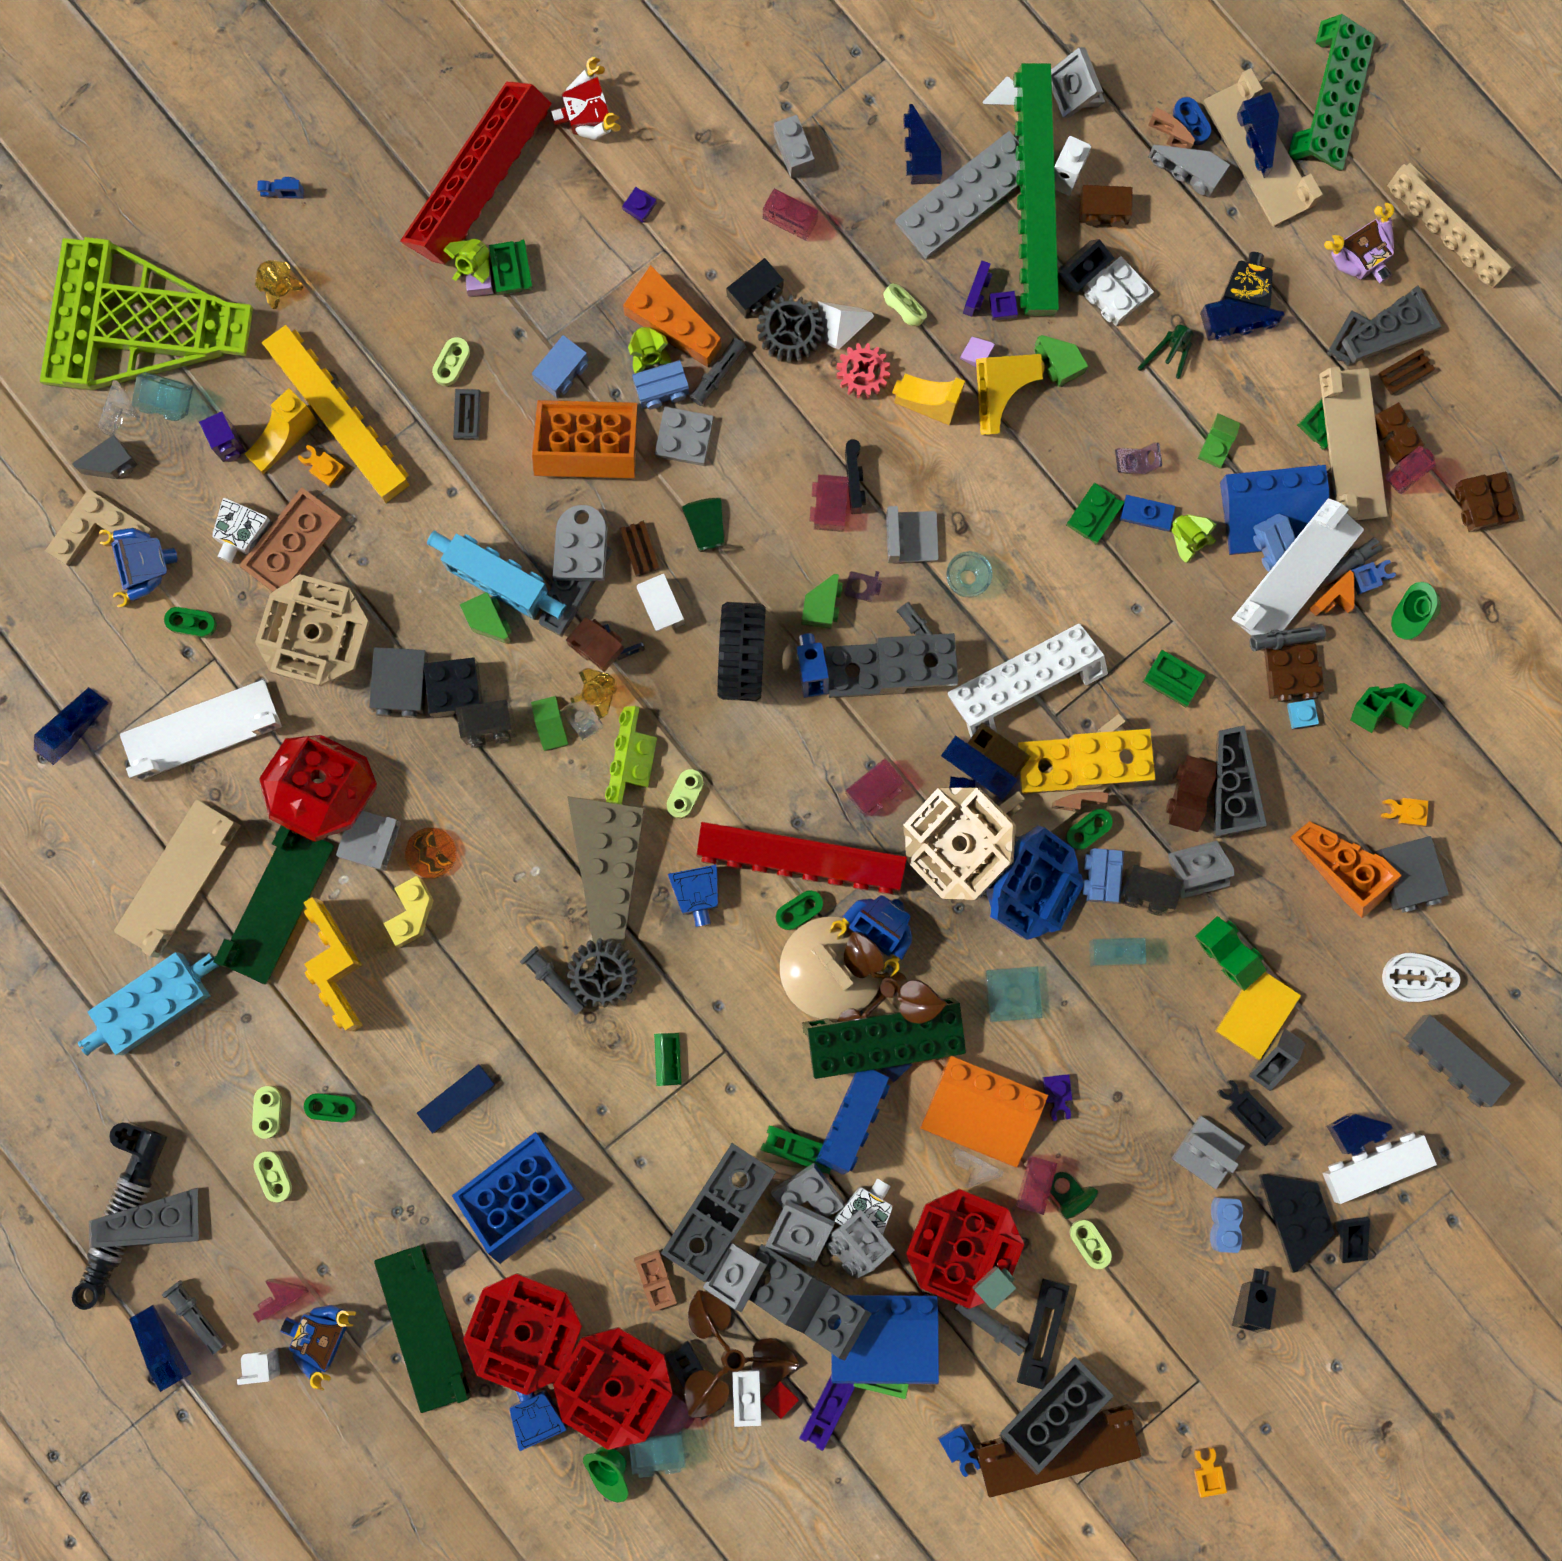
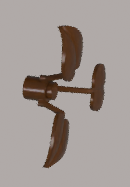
(917, 998)
(707, 1393)

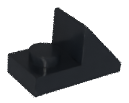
(1353, 1239)

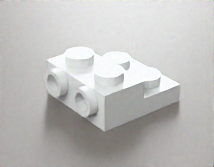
(1117, 291)

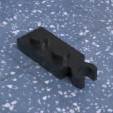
(1251, 1114)

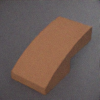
(1166, 123)
(1073, 801)
(655, 1280)

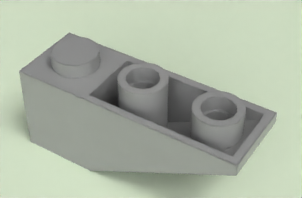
(1196, 167)

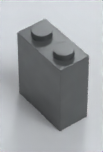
(398, 682)
(1420, 873)

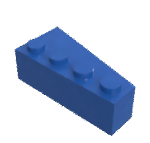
(852, 1121)

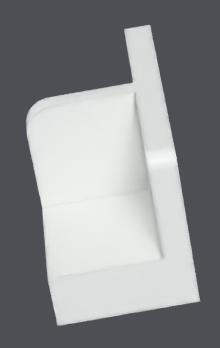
(660, 603)
(259, 1366)
(746, 1398)

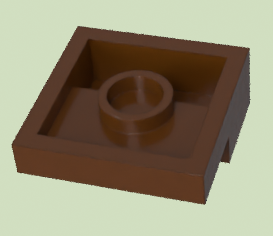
(1486, 501)
(1294, 672)

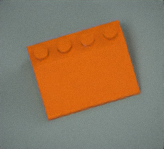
(585, 439)
(983, 1111)

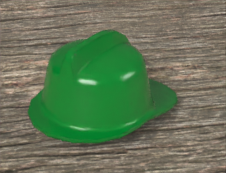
(1416, 609)
(607, 1473)

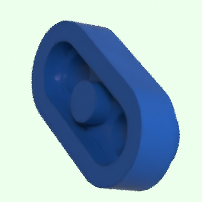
(1194, 121)

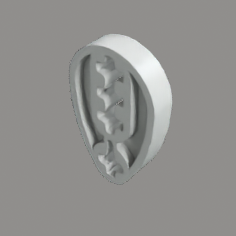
(1415, 965)

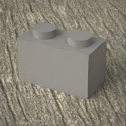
(794, 146)

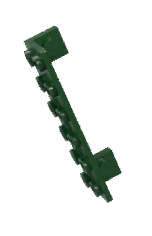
(275, 906)
(883, 1041)
(422, 1328)

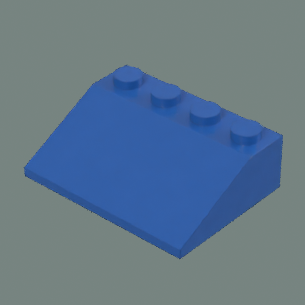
(1262, 494)
(517, 1198)
(895, 1343)

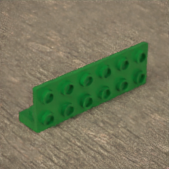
(1339, 92)

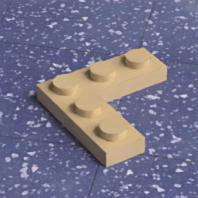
(83, 520)

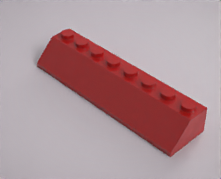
(477, 170)
(800, 857)

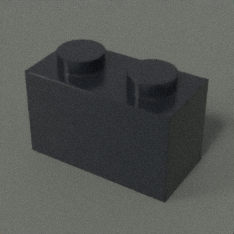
(1084, 265)
(755, 288)

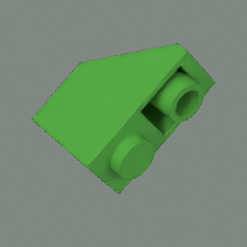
(1061, 358)
(820, 604)
(484, 619)

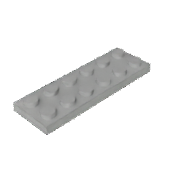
(962, 197)

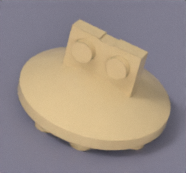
(816, 972)

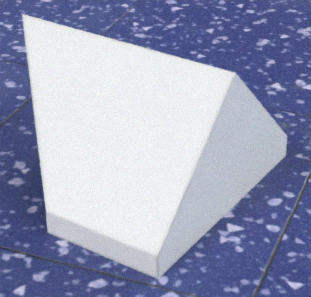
(841, 322)

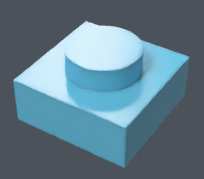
(1302, 714)

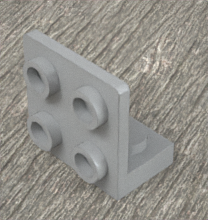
(911, 536)
(369, 840)
(858, 1245)

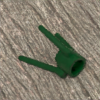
(1178, 341)

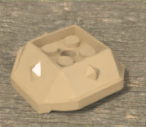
(295, 611)
(934, 837)

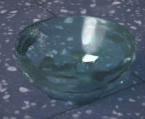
(971, 562)

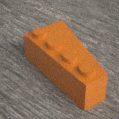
(663, 309)

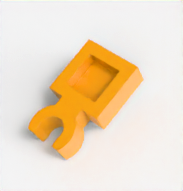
(323, 467)
(1410, 811)
(1209, 1477)

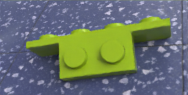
(632, 757)

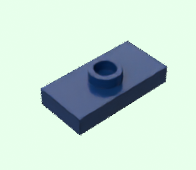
(1147, 513)

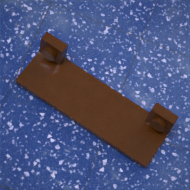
(1101, 1443)

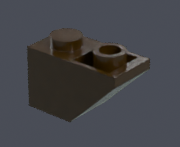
(999, 749)

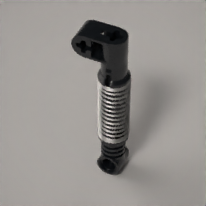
(132, 1186)

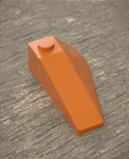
(1352, 872)

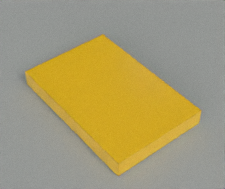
(1258, 1015)

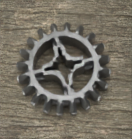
(805, 316)
(583, 975)

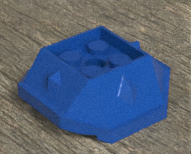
(1038, 885)

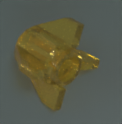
(275, 280)
(597, 690)

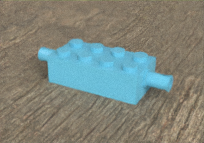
(493, 575)
(148, 1004)

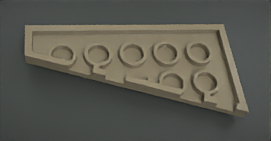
(607, 855)

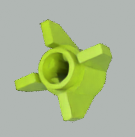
(471, 257)
(648, 348)
(1192, 534)

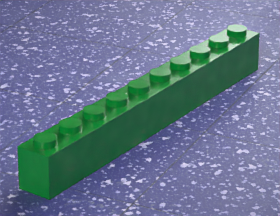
(1037, 189)

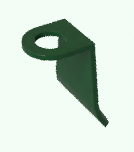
(705, 522)
(1075, 1199)

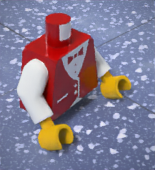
(586, 105)

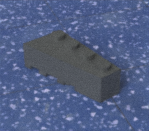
(1237, 794)

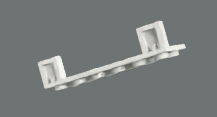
(1299, 570)
(1027, 676)
(199, 730)

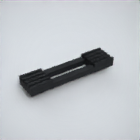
(1034, 1371)

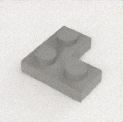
(812, 1187)

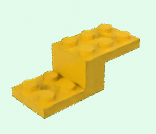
(1087, 761)
(332, 965)

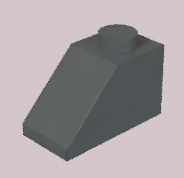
(107, 460)
(1278, 1059)

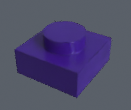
(639, 204)
(1003, 305)

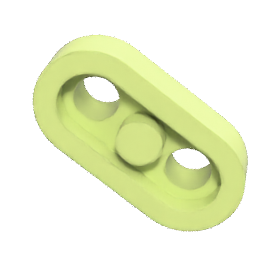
(905, 305)
(449, 362)
(685, 793)
(267, 1112)
(270, 1178)
(1090, 1243)

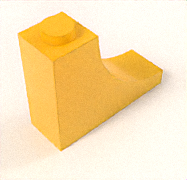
(998, 380)
(929, 398)
(287, 425)

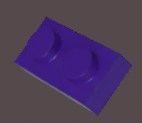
(981, 279)

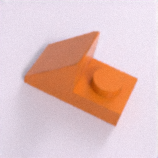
(1341, 592)

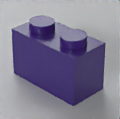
(222, 437)

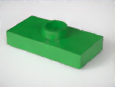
(667, 1059)

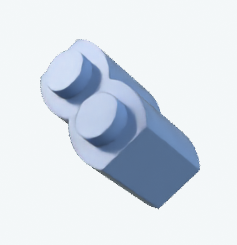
(1225, 1232)

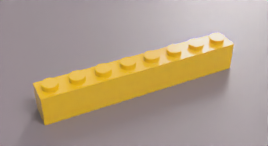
(336, 414)

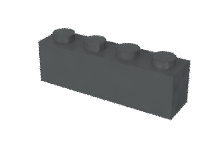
(1456, 1061)

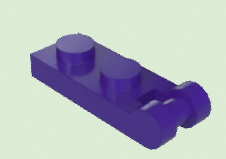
(826, 1412)

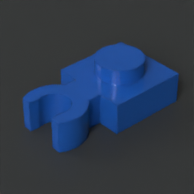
(283, 188)
(1370, 576)
(957, 1447)

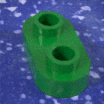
(191, 622)
(1088, 829)
(799, 910)
(331, 1107)

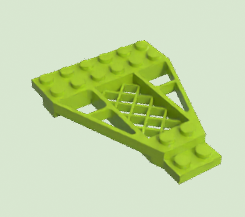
(79, 311)

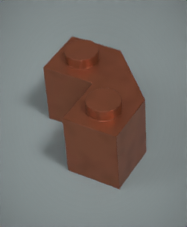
(595, 643)
(1191, 793)

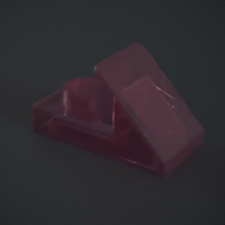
(284, 1295)

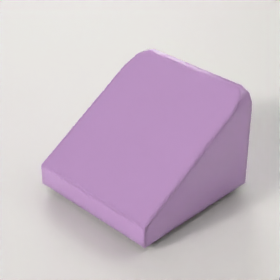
(476, 288)
(976, 349)

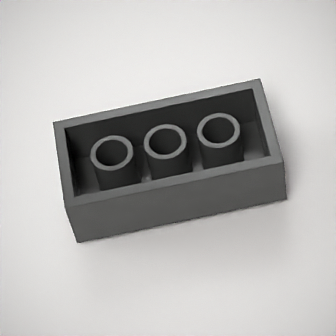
(1056, 1415)

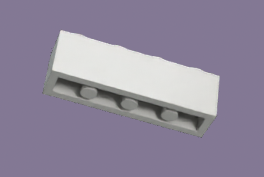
(1378, 1168)

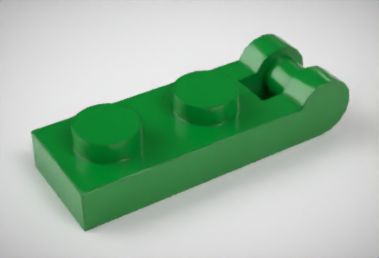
(795, 1149)

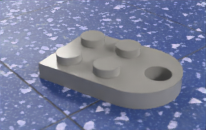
(580, 547)

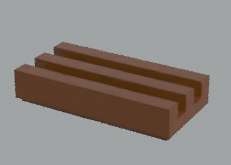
(1423, 361)
(633, 528)

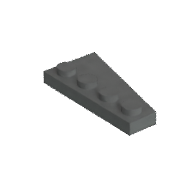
(1397, 325)
(572, 595)
(155, 1222)

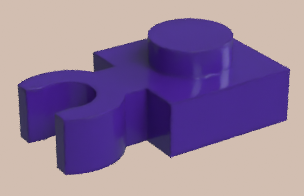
(1058, 1091)

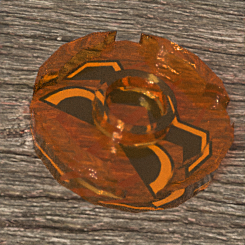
(430, 853)

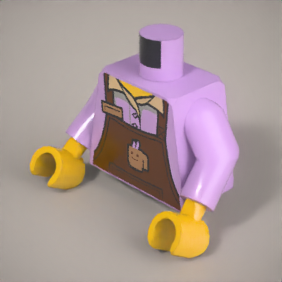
(1367, 248)

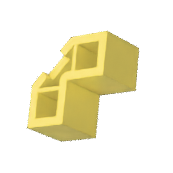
(412, 922)

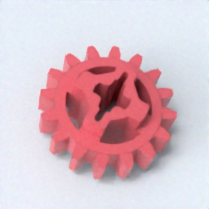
(857, 361)

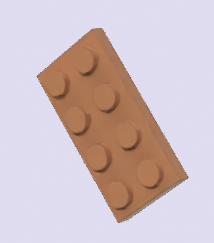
(291, 541)

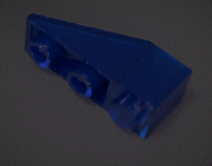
(1260, 122)
(924, 153)
(1233, 317)
(68, 726)
(979, 768)
(158, 1349)

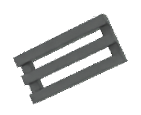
(1340, 354)
(457, 409)

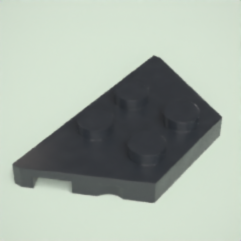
(1298, 1217)

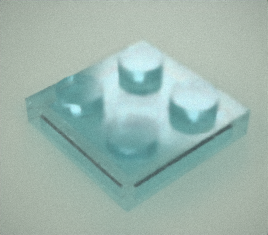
(1014, 994)

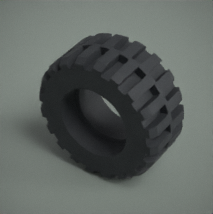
(741, 651)

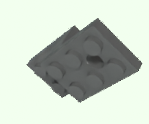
(892, 665)
(718, 1212)
(808, 1304)

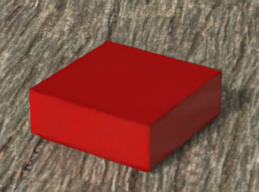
(780, 1399)

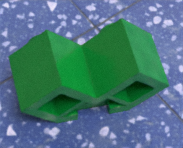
(1397, 703)
(1238, 962)

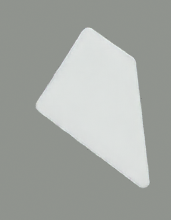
(1003, 94)

